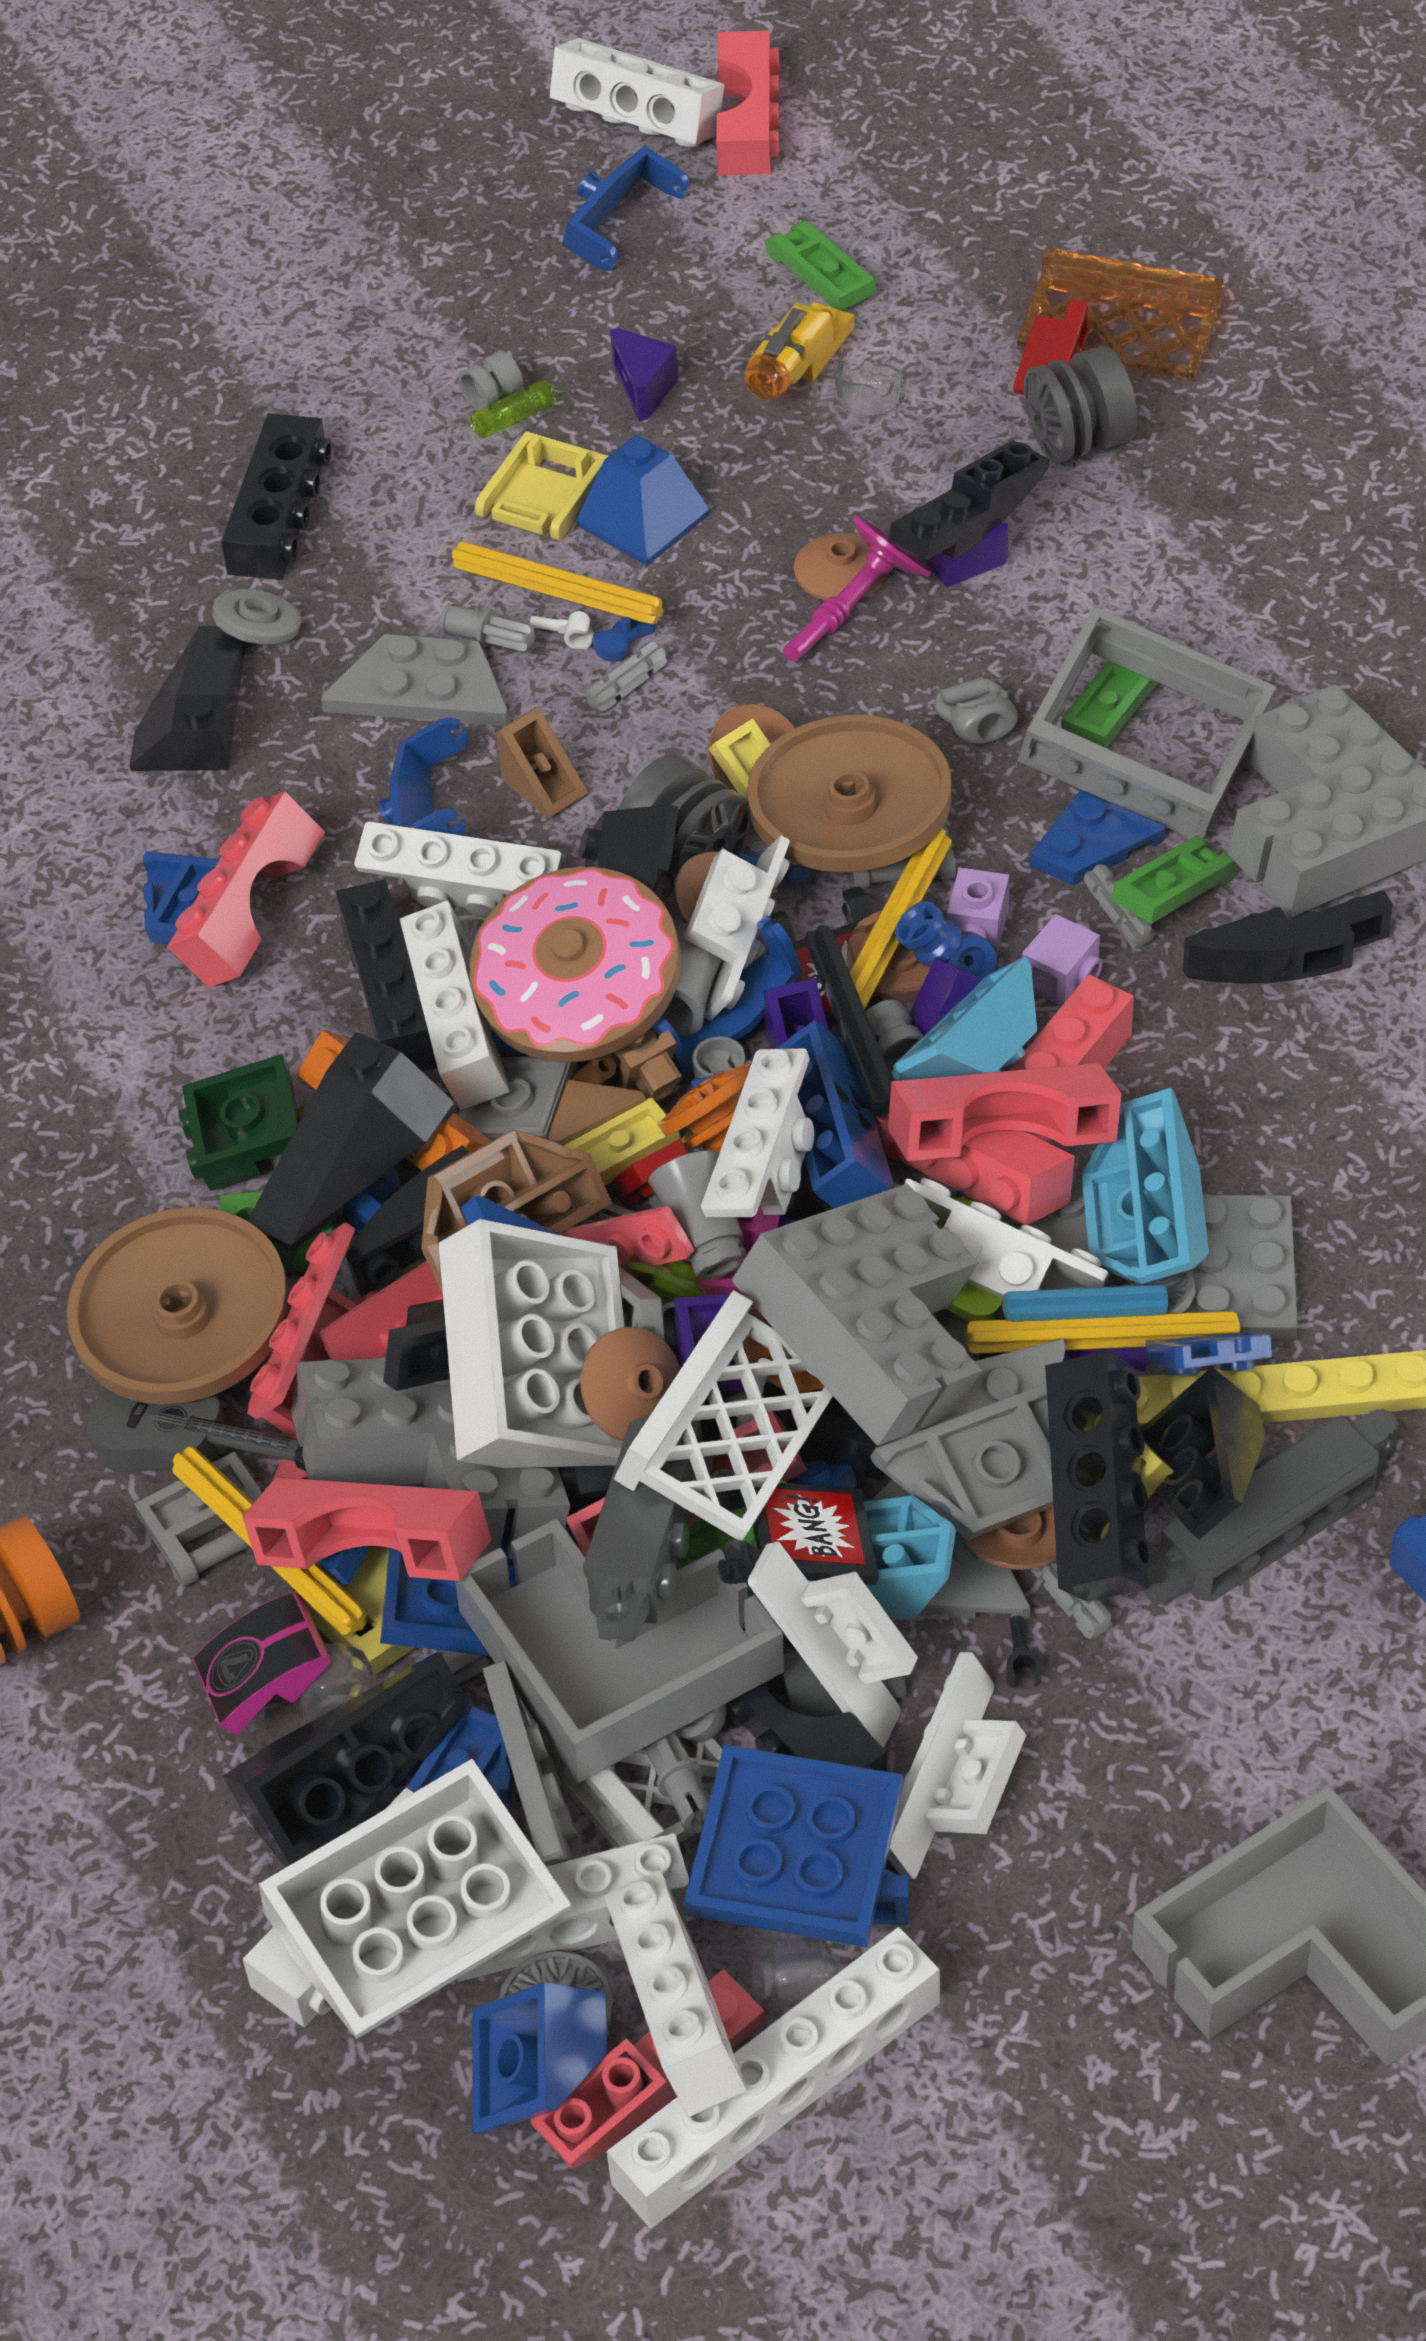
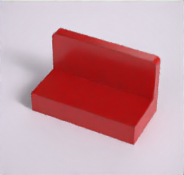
(1055, 340)

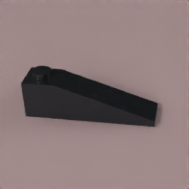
(195, 708)
(632, 842)
(357, 1127)
(1212, 1445)
(346, 1761)

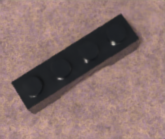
(385, 971)
(786, 1732)

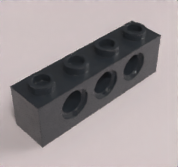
(275, 496)
(1079, 1452)

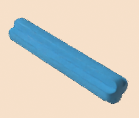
(1085, 1303)

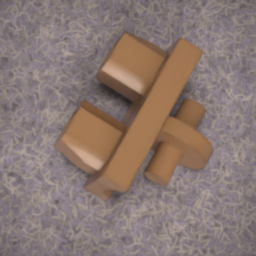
(649, 1066)

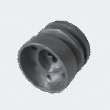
(1080, 404)
(708, 811)

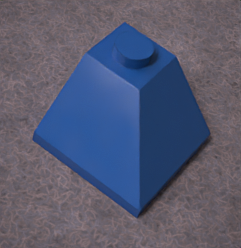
(641, 501)
(533, 2052)

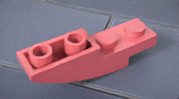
(632, 2084)

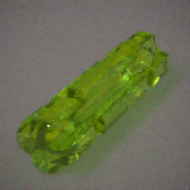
(512, 408)

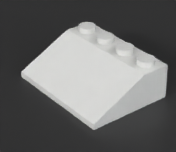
(517, 1334)
(411, 1899)

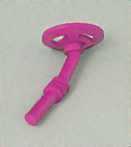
(835, 610)

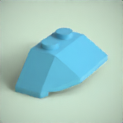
(980, 1031)
(1146, 1194)
(910, 1552)

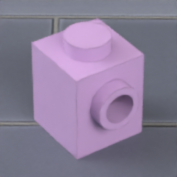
(983, 915)
(1062, 958)

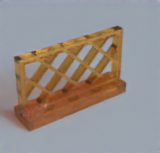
(1132, 288)

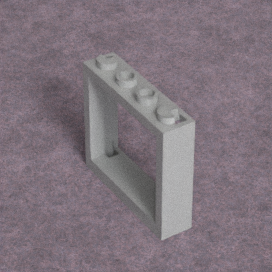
(1117, 776)

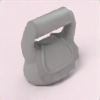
(977, 710)

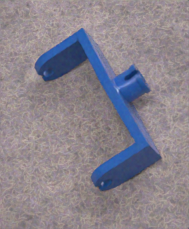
(606, 193)
(410, 779)
(770, 970)

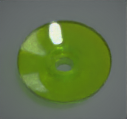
(667, 1282)

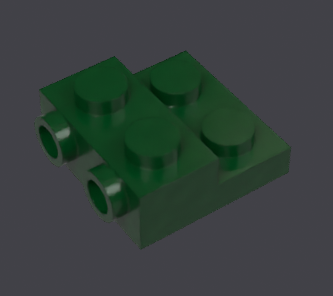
(238, 1120)

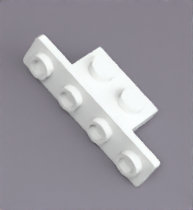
(451, 866)
(728, 914)
(763, 1141)
(1007, 1256)
(838, 1635)
(957, 1768)

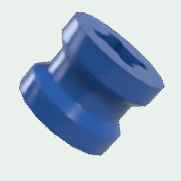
(928, 933)

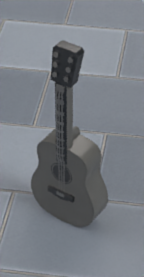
(148, 1436)

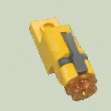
(797, 348)

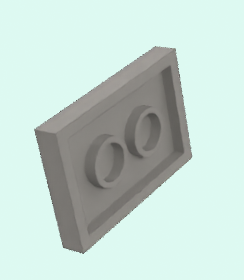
(1249, 1263)

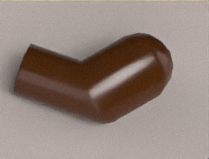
(598, 1071)

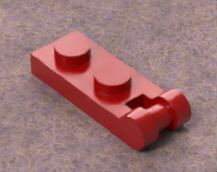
(634, 1179)

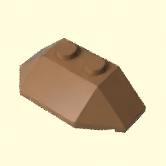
(520, 1174)

